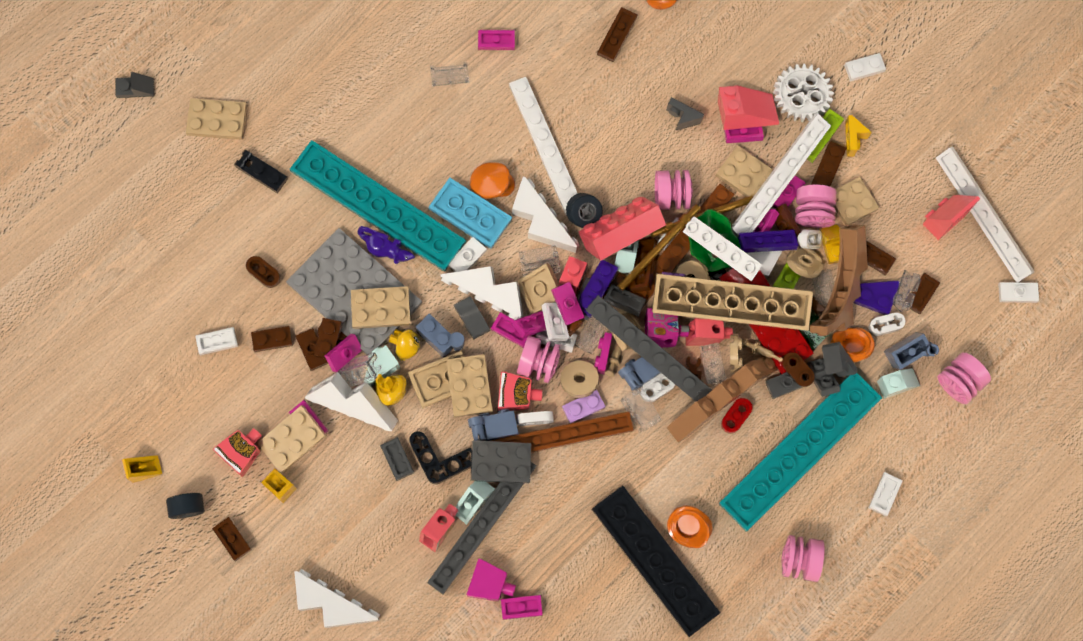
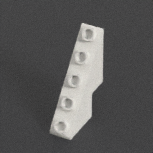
(544, 224)
(722, 248)
(483, 285)
(357, 402)
(336, 609)

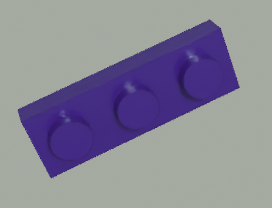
(768, 241)
(597, 284)

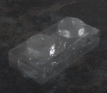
(823, 286)
(590, 335)

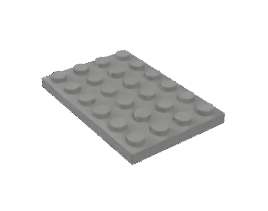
(332, 274)

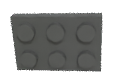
(500, 461)

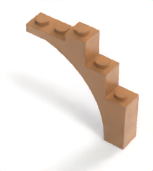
(852, 262)
(721, 396)

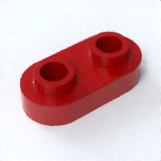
(736, 416)

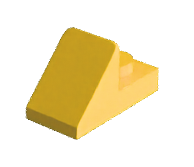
(854, 132)
(831, 243)

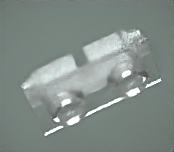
(903, 298)

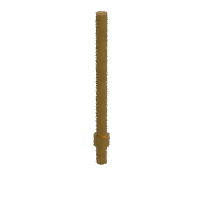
(721, 209)
(683, 220)

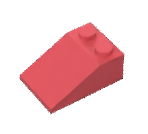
(746, 108)
(949, 214)

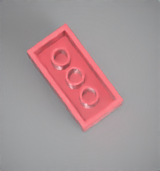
(622, 227)

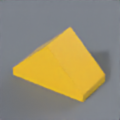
(141, 468)
(279, 485)

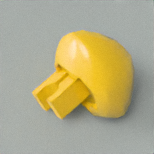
(406, 343)
(390, 389)

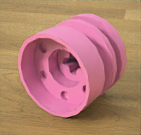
(674, 189)
(815, 206)
(538, 359)
(964, 378)
(808, 558)

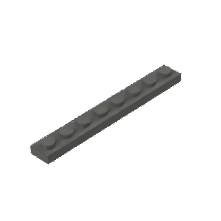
(647, 349)
(474, 535)

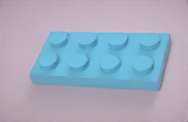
(470, 213)

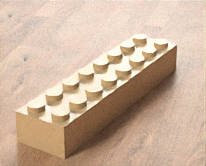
(732, 301)

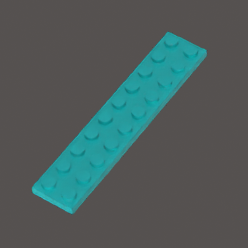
(377, 205)
(800, 451)

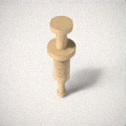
(757, 348)
(613, 361)

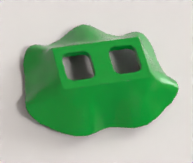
(721, 225)

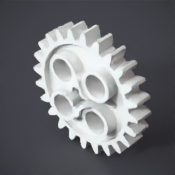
(798, 78)

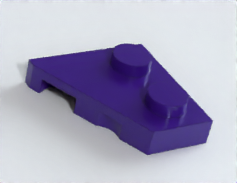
(878, 296)

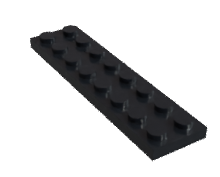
(655, 561)

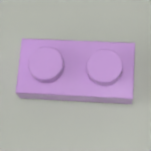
(583, 407)

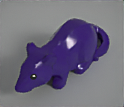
(380, 246)

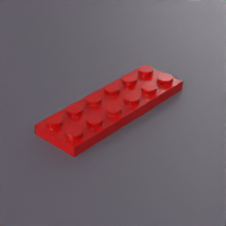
(773, 338)

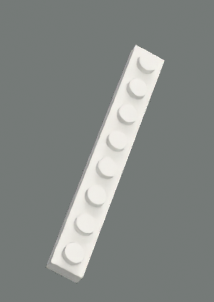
(543, 140)
(781, 175)
(985, 215)

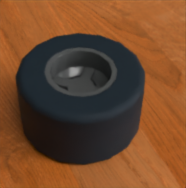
(590, 213)
(185, 505)

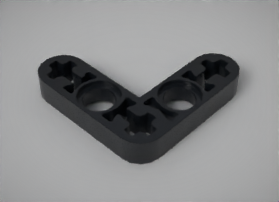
(434, 464)

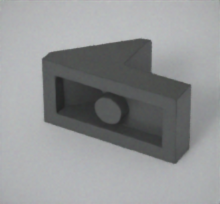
(134, 86)
(688, 115)
(837, 360)

